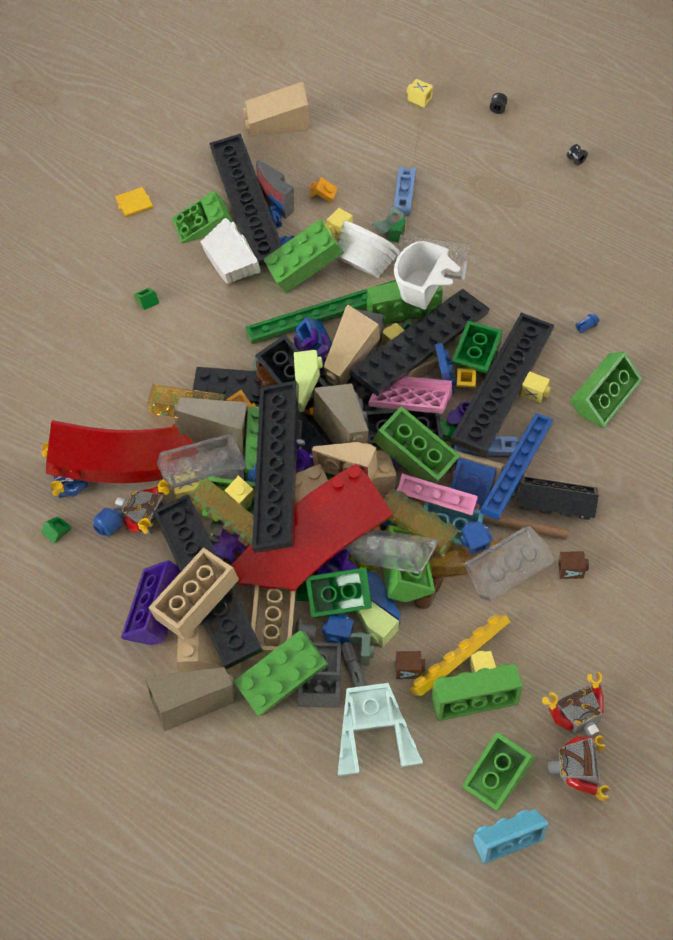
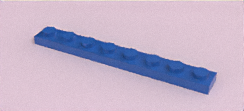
(516, 466)

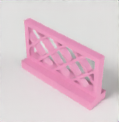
(420, 390)
(438, 494)

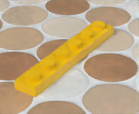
(455, 658)

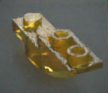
(453, 563)

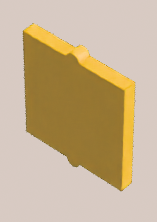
(134, 201)

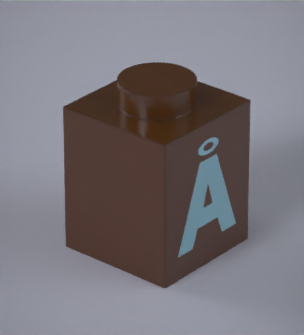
(572, 565)
(409, 664)

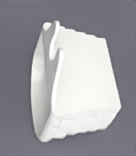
(365, 249)
(230, 252)
(421, 271)

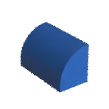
(303, 331)

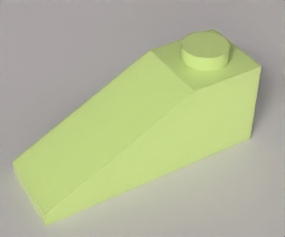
(306, 374)
(378, 624)

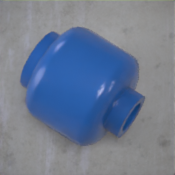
(107, 522)

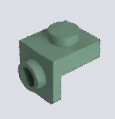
(362, 640)

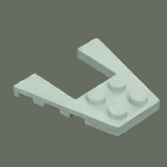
(371, 709)

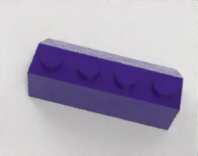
(140, 623)

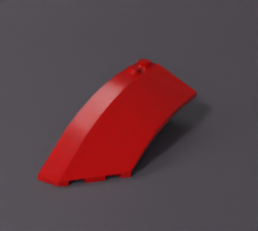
(109, 453)
(323, 526)

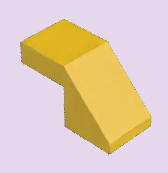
(465, 377)

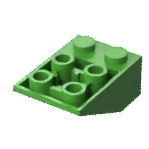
(201, 217)

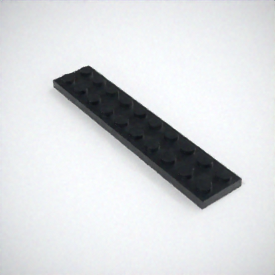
(245, 196)
(418, 342)
(232, 381)
(502, 384)
(276, 468)
(227, 621)

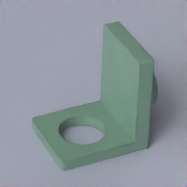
(383, 226)

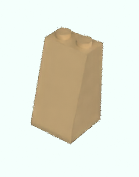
(277, 111)
(350, 346)

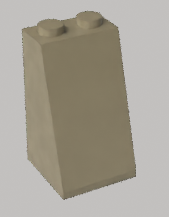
(339, 414)
(211, 418)
(189, 694)

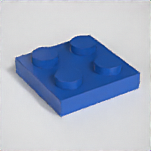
(445, 364)
(473, 479)

